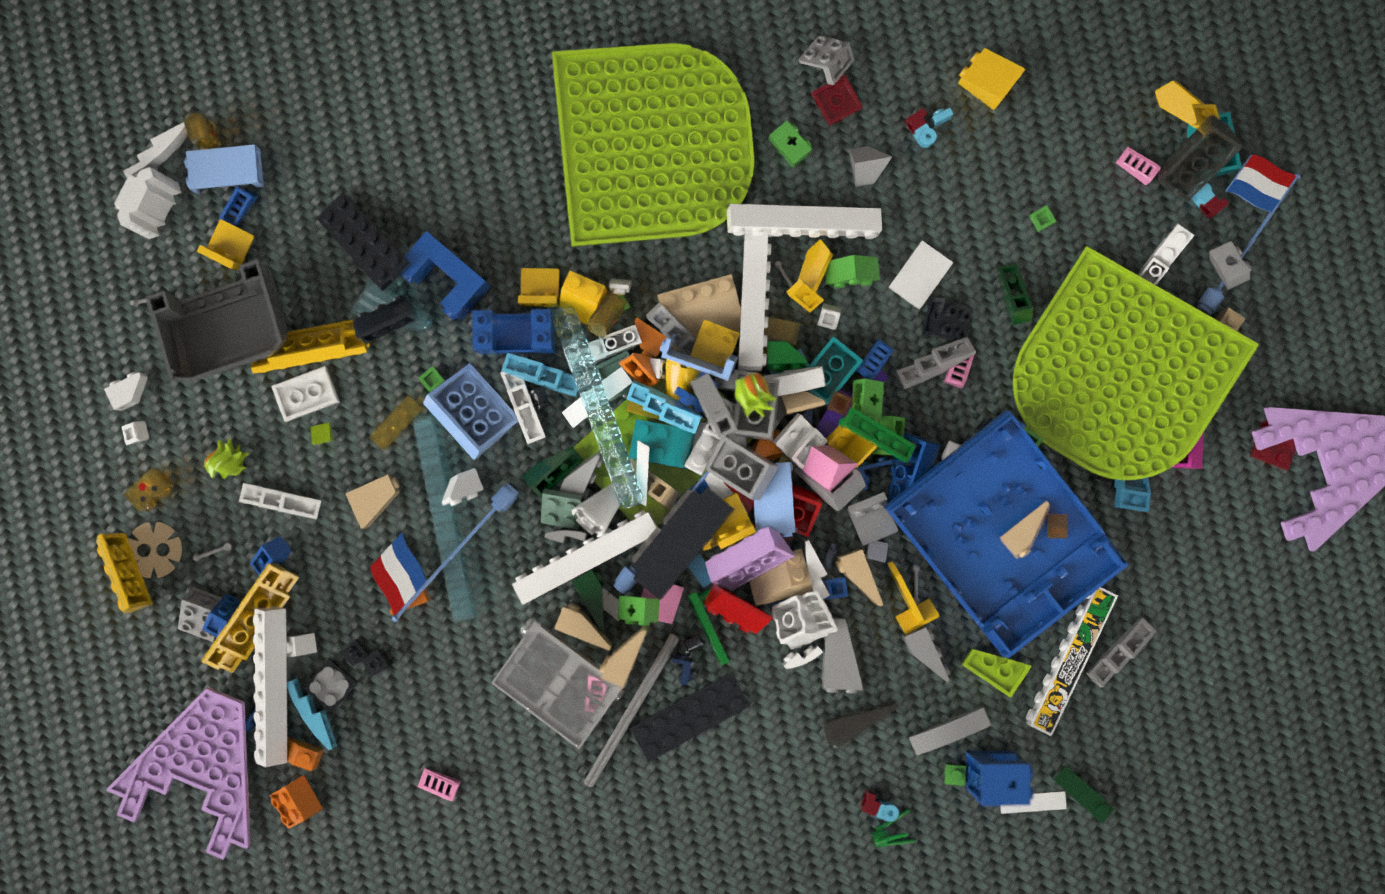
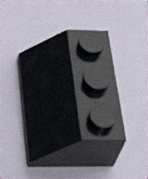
(384, 319)

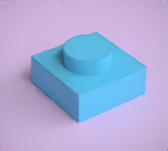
(941, 116)

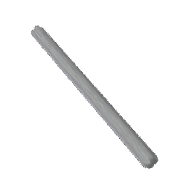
(631, 710)

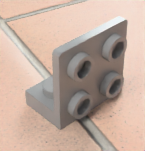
(830, 55)
(872, 519)
(194, 612)

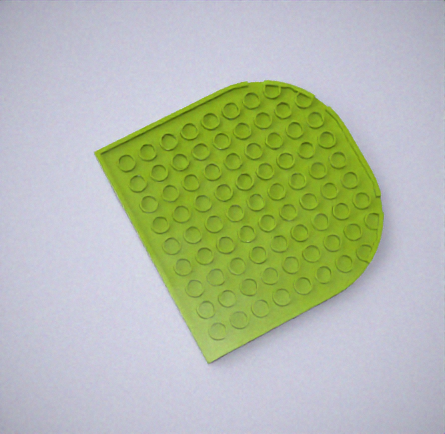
(650, 141)
(1124, 372)

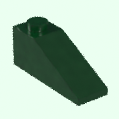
(1015, 294)
(552, 470)
(591, 592)
(1084, 794)

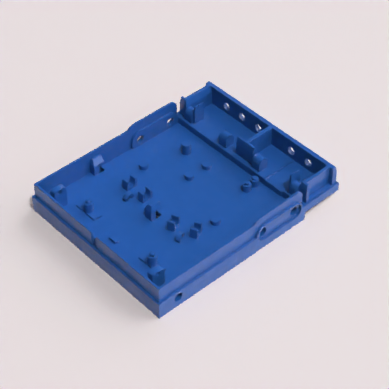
(1004, 594)

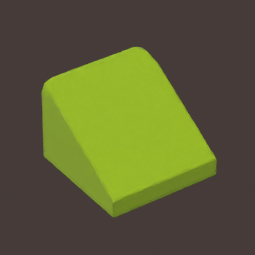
(321, 434)

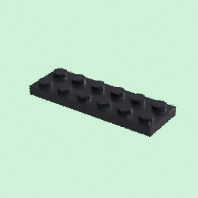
(363, 241)
(689, 717)

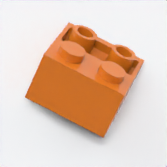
(295, 802)

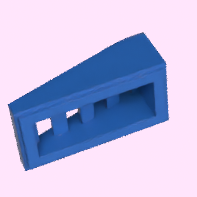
(247, 203)
(882, 351)

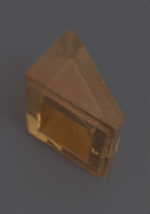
(839, 403)
(1057, 526)

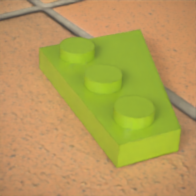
(997, 670)

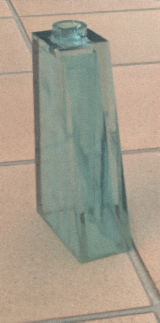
(373, 296)

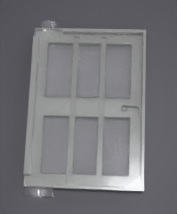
(556, 683)

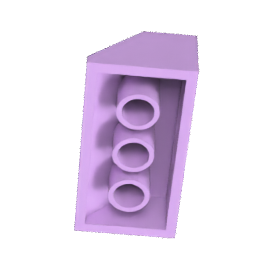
(748, 559)

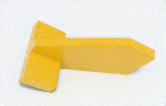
(1184, 104)
(810, 277)
(916, 614)

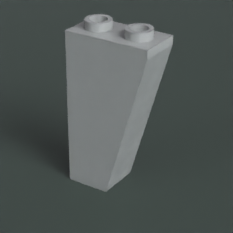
(839, 661)

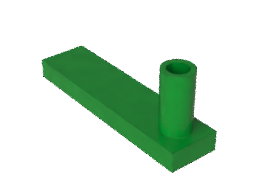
(877, 435)
(697, 603)

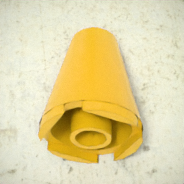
(679, 376)

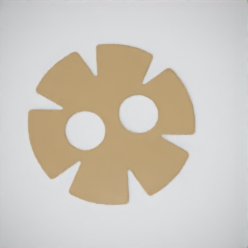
(153, 560)

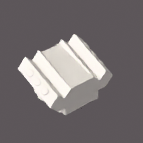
(146, 201)
(802, 620)

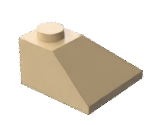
(799, 402)

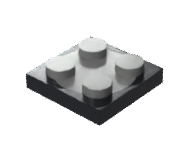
(330, 685)

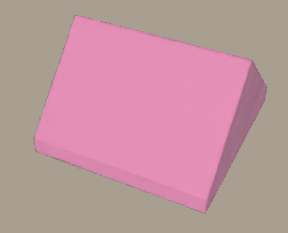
(827, 466)
(669, 603)

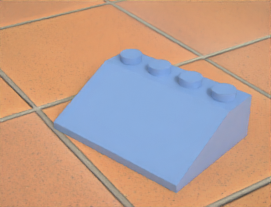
(471, 411)

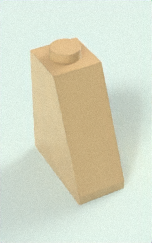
(372, 499)

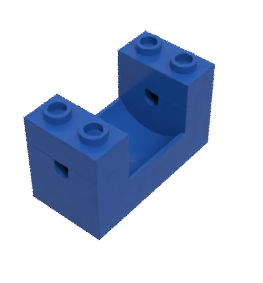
(470, 286)
(513, 332)
(998, 778)

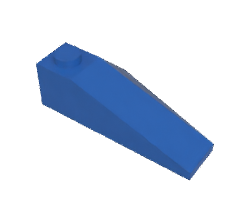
(920, 463)

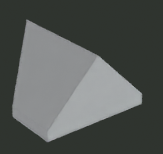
(867, 164)

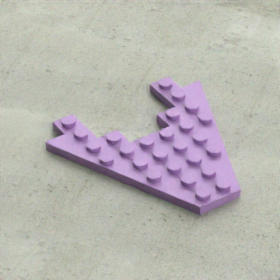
(1350, 456)
(205, 751)

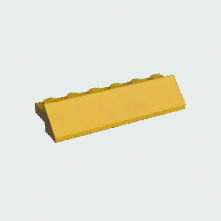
(313, 345)
(237, 636)

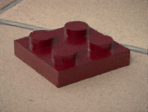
(836, 101)
(1276, 455)

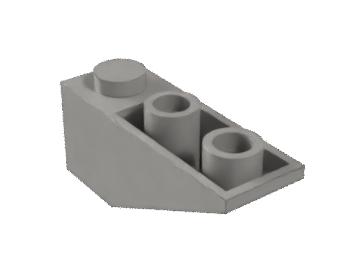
(713, 406)
(580, 477)
(921, 646)

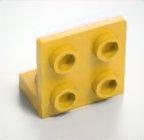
(228, 245)
(539, 287)
(714, 343)
(850, 444)
(737, 524)

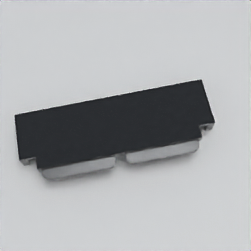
(685, 534)

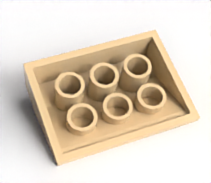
(709, 301)
(618, 665)

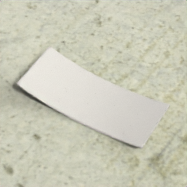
(611, 604)

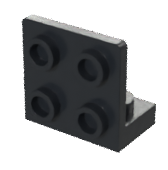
(947, 319)

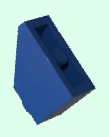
(271, 552)

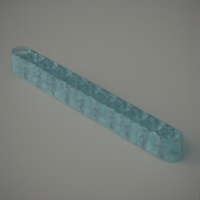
(595, 416)
(443, 517)

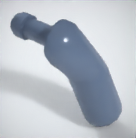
(829, 556)

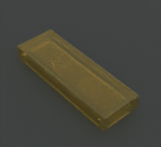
(396, 422)

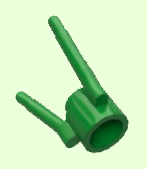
(882, 837)

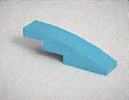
(540, 374)
(667, 408)
(316, 721)

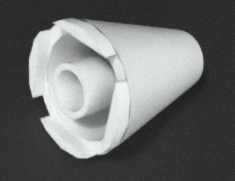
(597, 511)

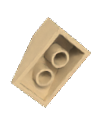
(856, 569)
(782, 581)
(580, 625)

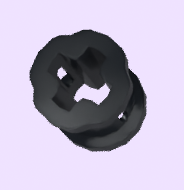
(540, 398)
(692, 644)

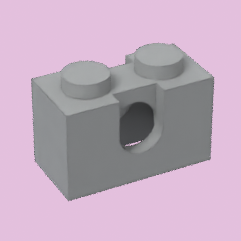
(1230, 275)

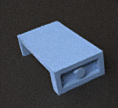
(224, 167)
(669, 353)
(776, 505)

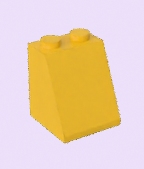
(990, 77)
(581, 295)

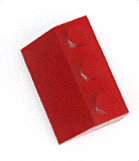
(806, 509)
(736, 610)

